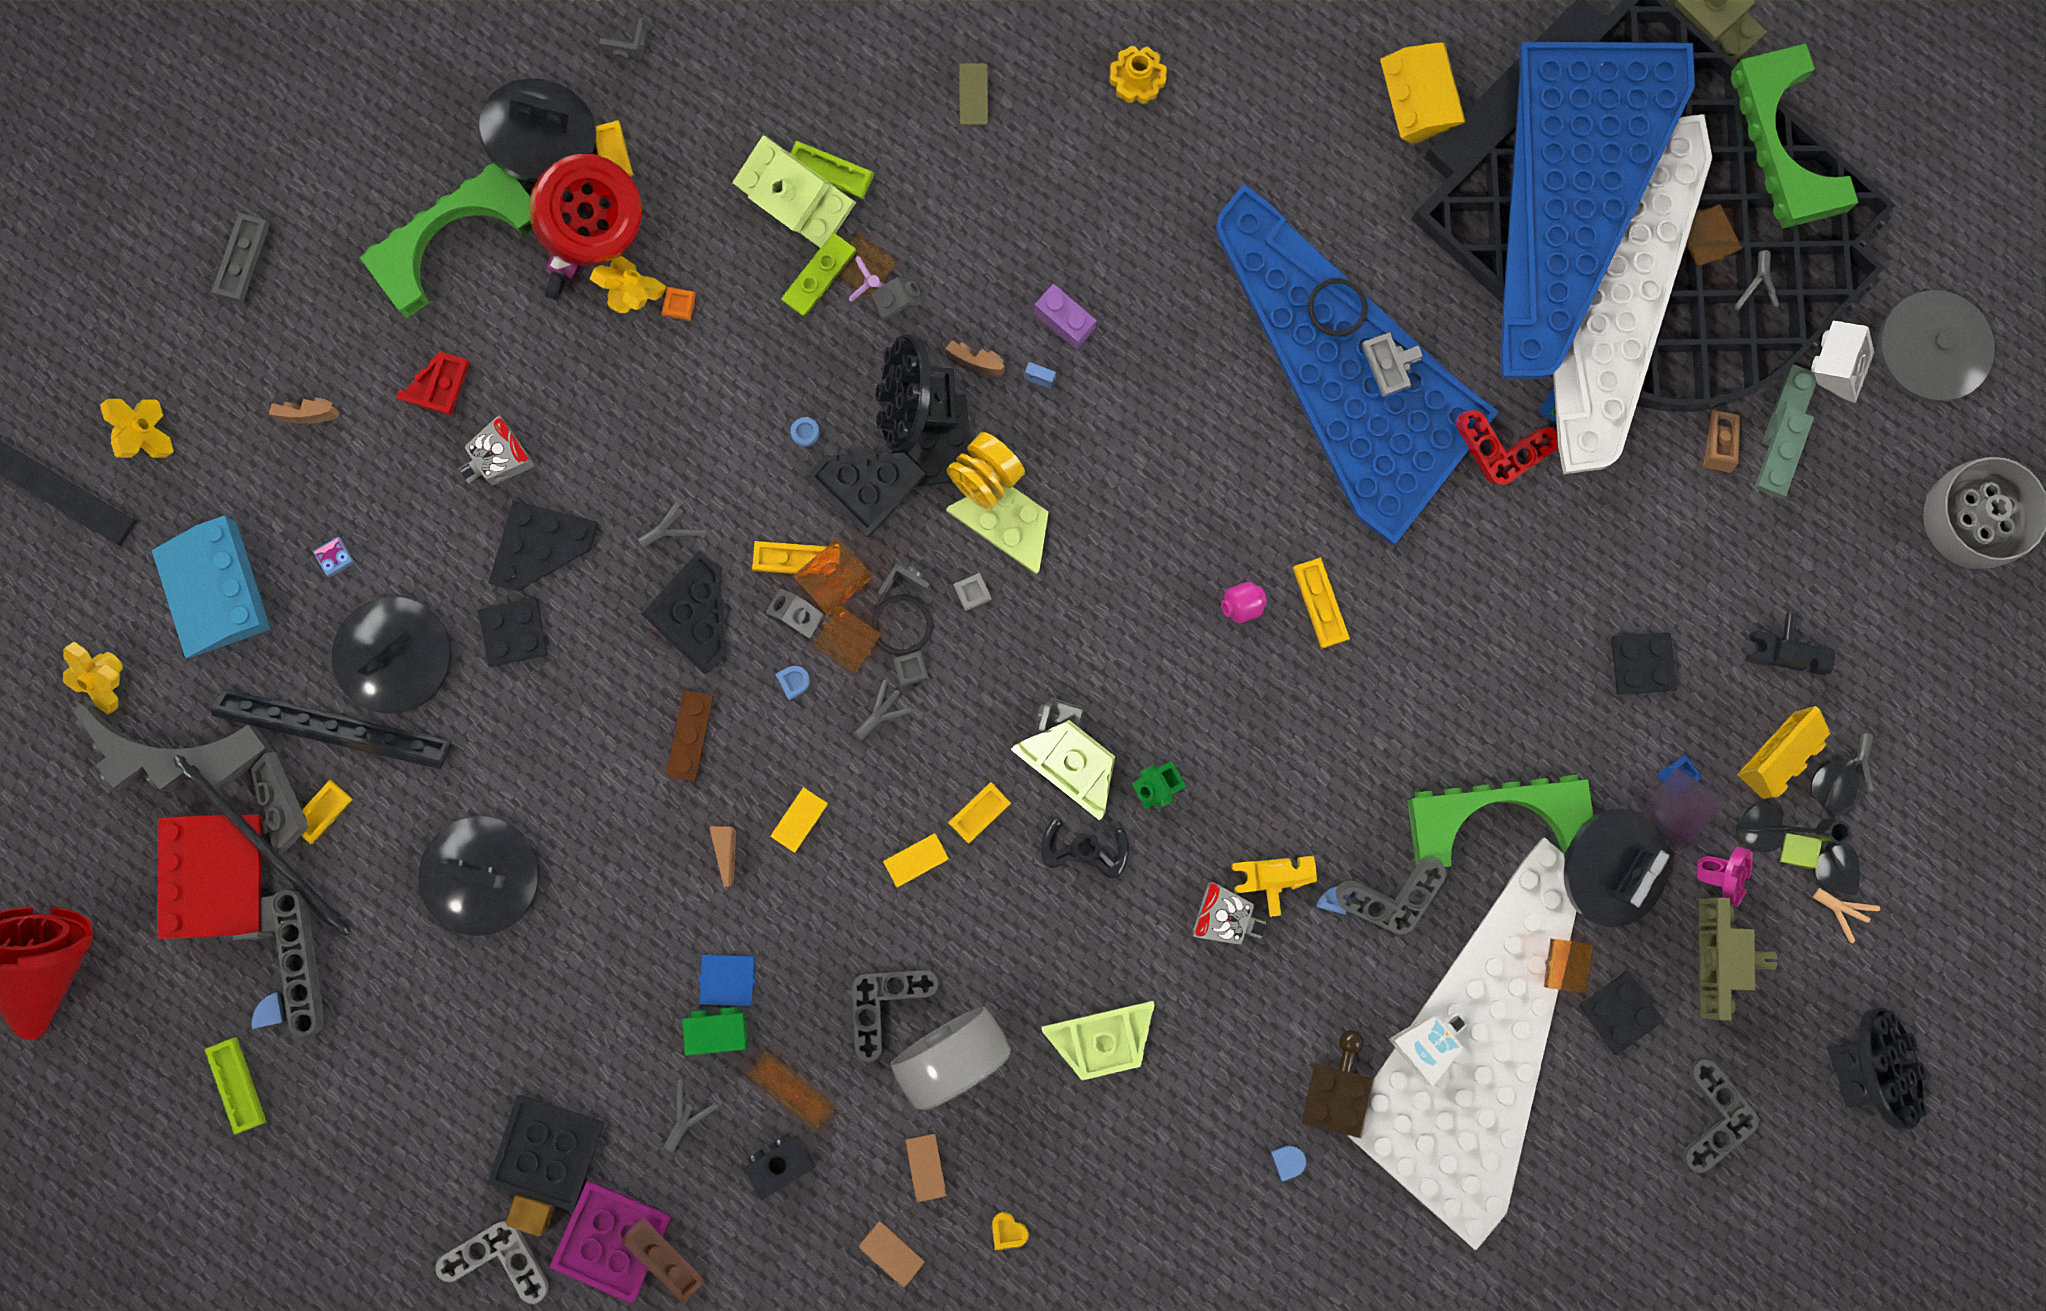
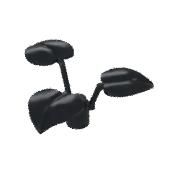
(1838, 788)

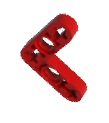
(1498, 456)

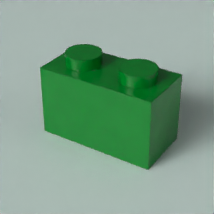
(715, 1032)

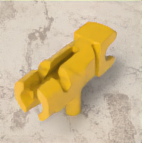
(1275, 875)

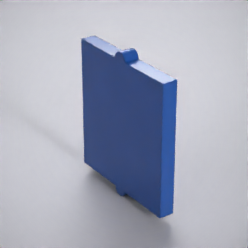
(726, 980)

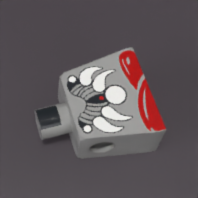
(495, 454)
(1226, 917)

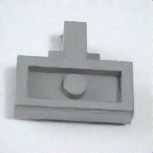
(1390, 363)

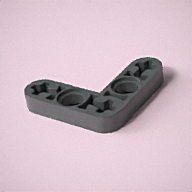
(1395, 908)
(881, 993)
(1728, 1112)

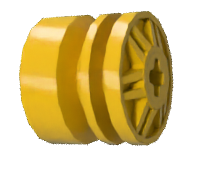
(986, 470)

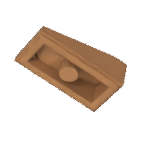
(1722, 442)
(724, 844)
(926, 1168)

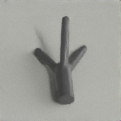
(1763, 275)
(661, 530)
(878, 712)
(1863, 757)
(681, 1119)

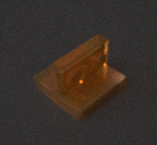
(832, 577)

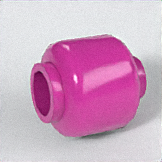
(1244, 602)

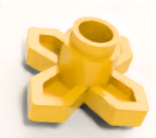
(626, 285)
(136, 428)
(93, 675)

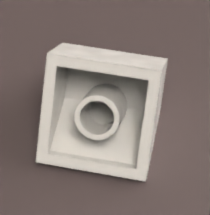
(1844, 359)

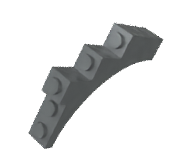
(129, 760)

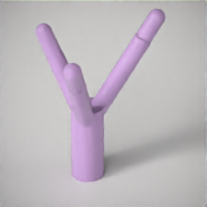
(869, 282)

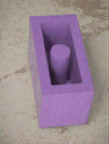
(1065, 317)

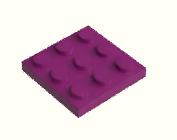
(593, 1243)

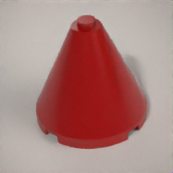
(38, 965)

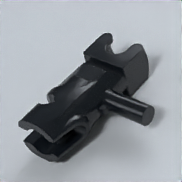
(1790, 652)

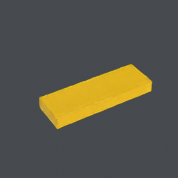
(782, 556)
(1321, 603)

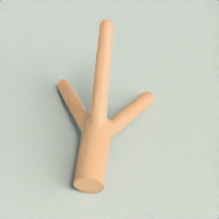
(1847, 907)

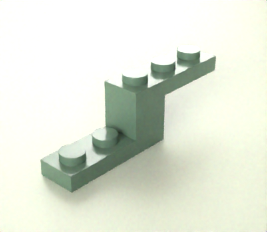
(1787, 432)

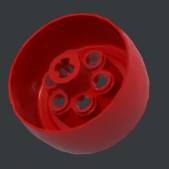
(607, 182)

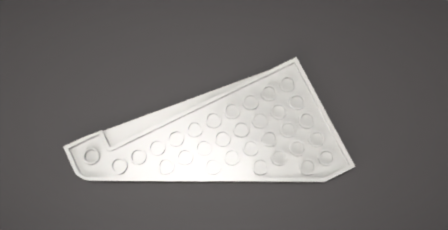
(1614, 344)
(1465, 1134)

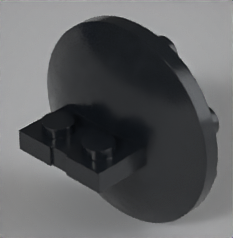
(533, 126)
(915, 393)
(391, 655)
(1616, 867)
(479, 876)
(1876, 1072)

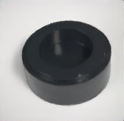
(555, 285)

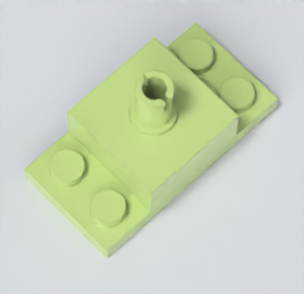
(793, 192)

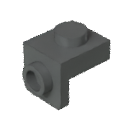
(896, 296)
(1057, 712)

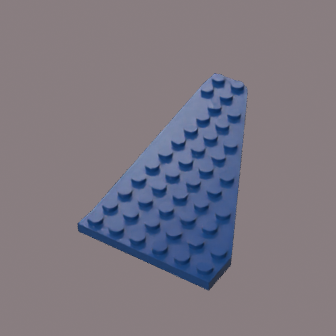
(1583, 156)
(1381, 449)

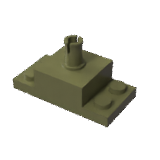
(1723, 22)
(1725, 959)

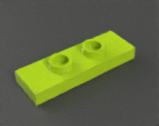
(840, 173)
(818, 274)
(235, 1085)

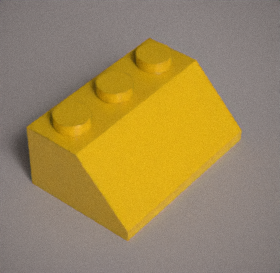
(1422, 91)
(1786, 753)

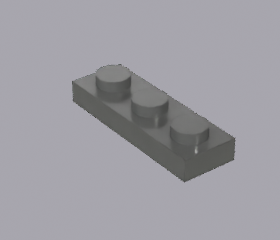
(240, 257)

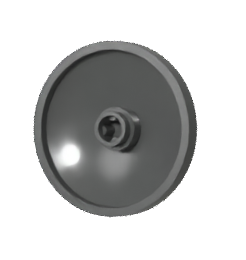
(1936, 346)

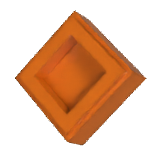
(678, 303)

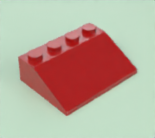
(207, 878)

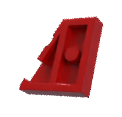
(438, 384)

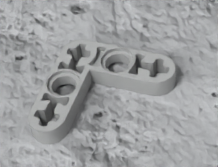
(505, 1253)

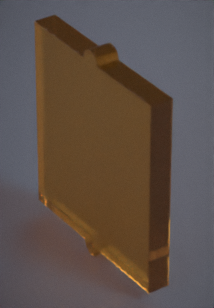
(1711, 236)
(875, 260)
(847, 639)
(1568, 965)

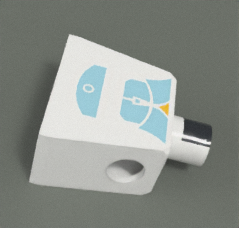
(1430, 1045)

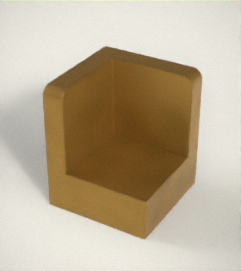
(529, 1215)

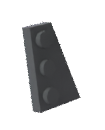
(283, 814)

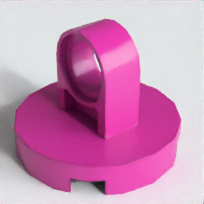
(1727, 873)

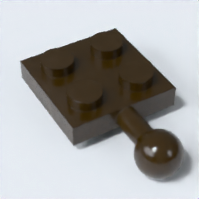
(1337, 1097)

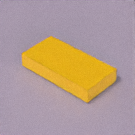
(612, 146)
(324, 810)
(979, 813)
(799, 820)
(916, 860)

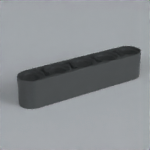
(308, 974)

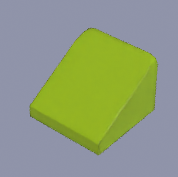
(1801, 851)

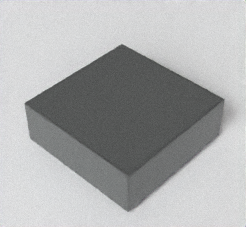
(910, 668)

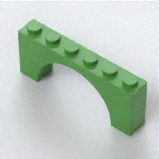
(1796, 192)
(398, 258)
(1438, 818)

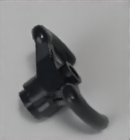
(1085, 849)

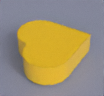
(1008, 1232)

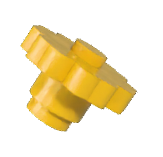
(1138, 75)

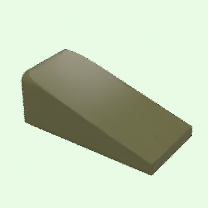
(973, 94)

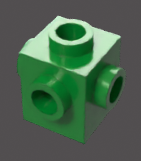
(1158, 785)

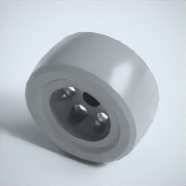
(2015, 500)
(951, 1059)

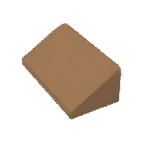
(891, 1254)

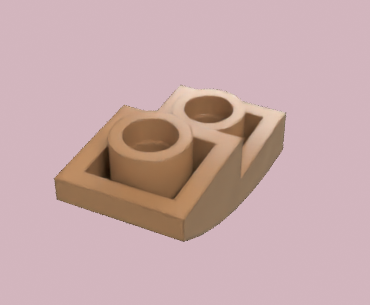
(982, 363)
(309, 412)

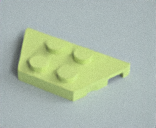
(1012, 525)
(1071, 763)
(1103, 1040)

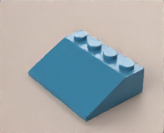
(210, 587)

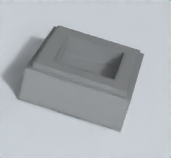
(972, 591)

